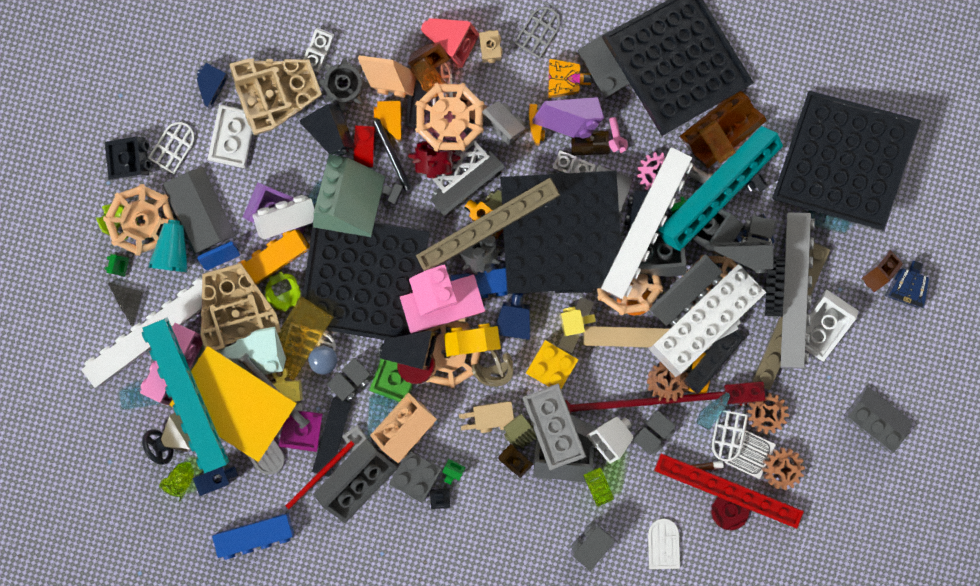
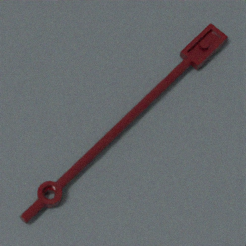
(739, 394)

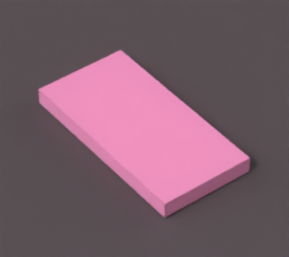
(468, 305)

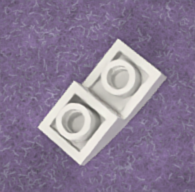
(318, 48)
(571, 164)

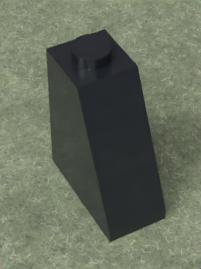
(329, 129)
(411, 349)

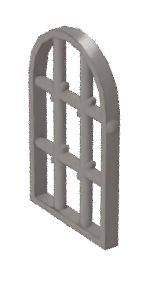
(531, 34)

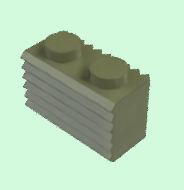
(519, 432)

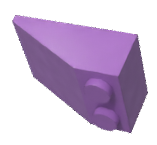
(570, 116)
(266, 197)

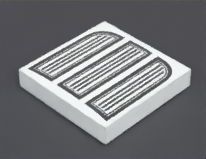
(752, 454)

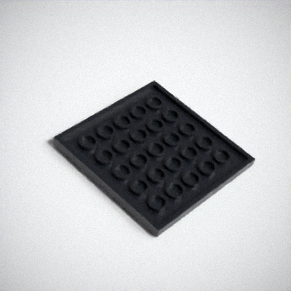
(677, 61)
(846, 160)
(566, 240)
(363, 278)

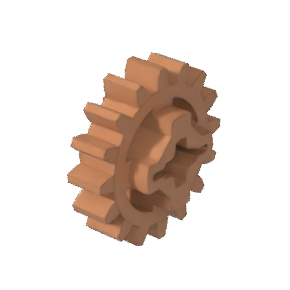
(660, 384)
(759, 419)
(784, 477)

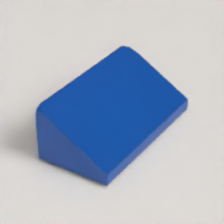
(219, 255)

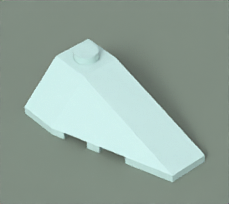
(263, 350)

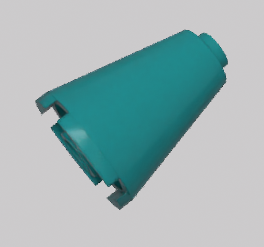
(170, 248)

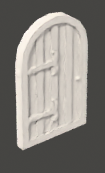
(663, 545)

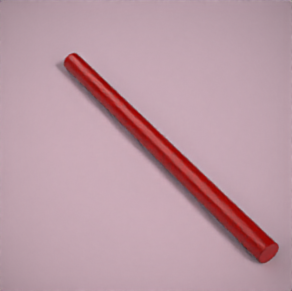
(315, 479)

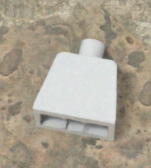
(612, 438)

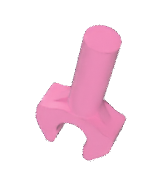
(617, 142)

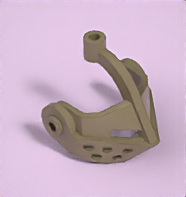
(484, 376)

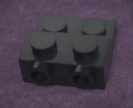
(127, 158)

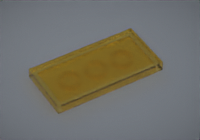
(301, 334)

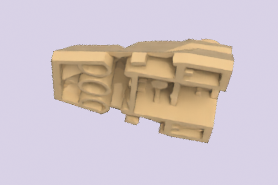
(273, 90)
(232, 307)

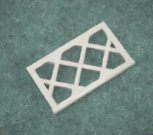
(471, 166)

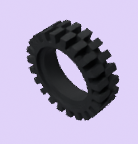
(775, 288)

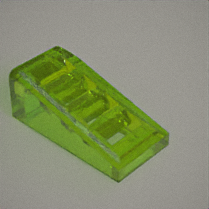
(598, 488)

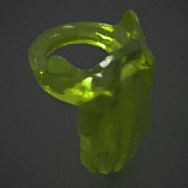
(178, 480)

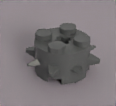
(343, 72)
(480, 257)

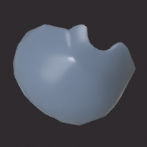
(322, 360)

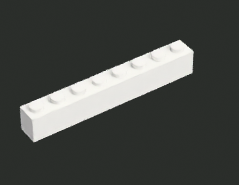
(646, 223)
(133, 346)

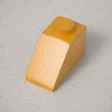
(390, 116)

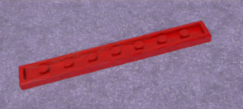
(728, 490)

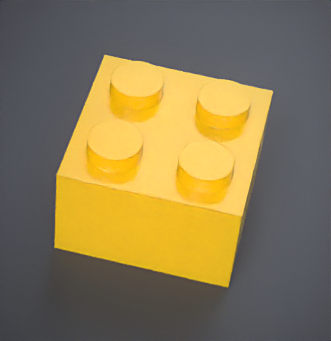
(551, 365)

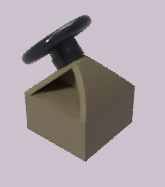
(170, 439)

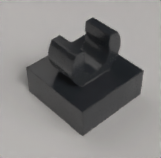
(757, 182)
(440, 498)

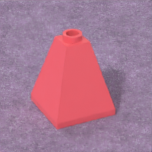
(454, 36)

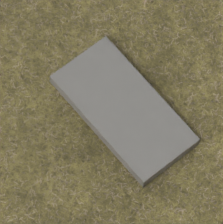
(554, 426)

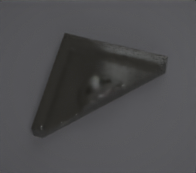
(128, 300)

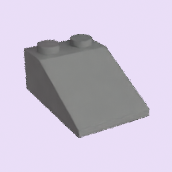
(503, 122)

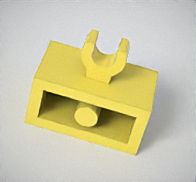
(573, 322)
(291, 389)

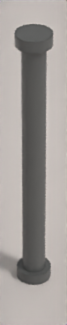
(256, 372)

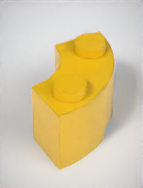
(472, 341)

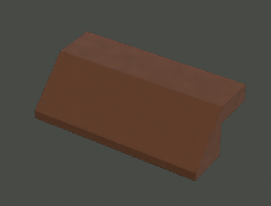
(737, 120)

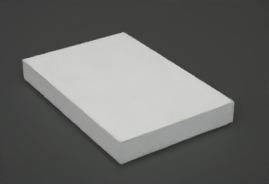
(230, 138)

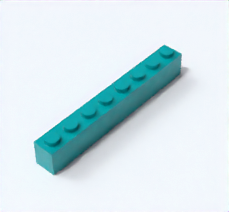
(720, 188)
(185, 394)

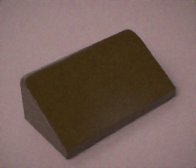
(593, 145)

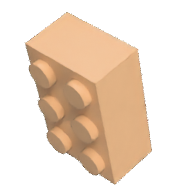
(403, 427)

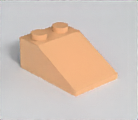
(388, 76)

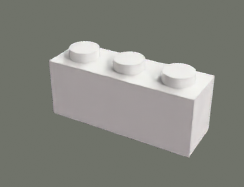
(284, 216)

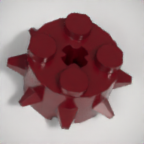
(433, 162)

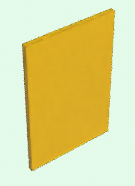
(240, 404)

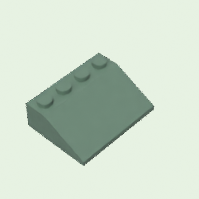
(348, 197)

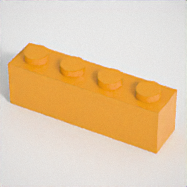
(276, 255)

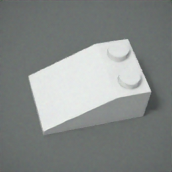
(828, 324)

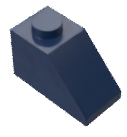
(210, 83)

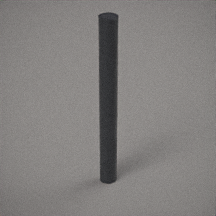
(392, 155)

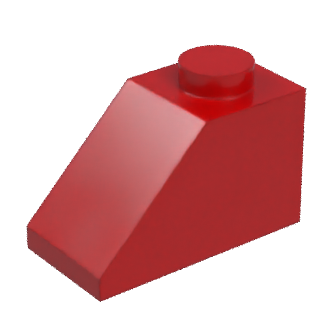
(364, 145)

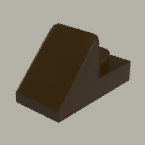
(515, 461)

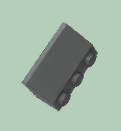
(879, 419)
(572, 472)

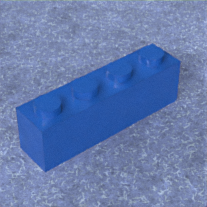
(488, 282)
(253, 535)

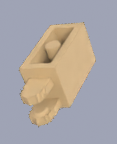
(489, 416)

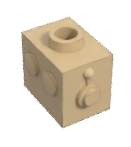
(494, 53)

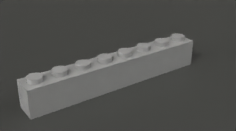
(796, 290)

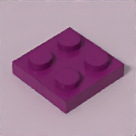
(303, 439)

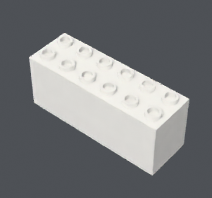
(707, 320)

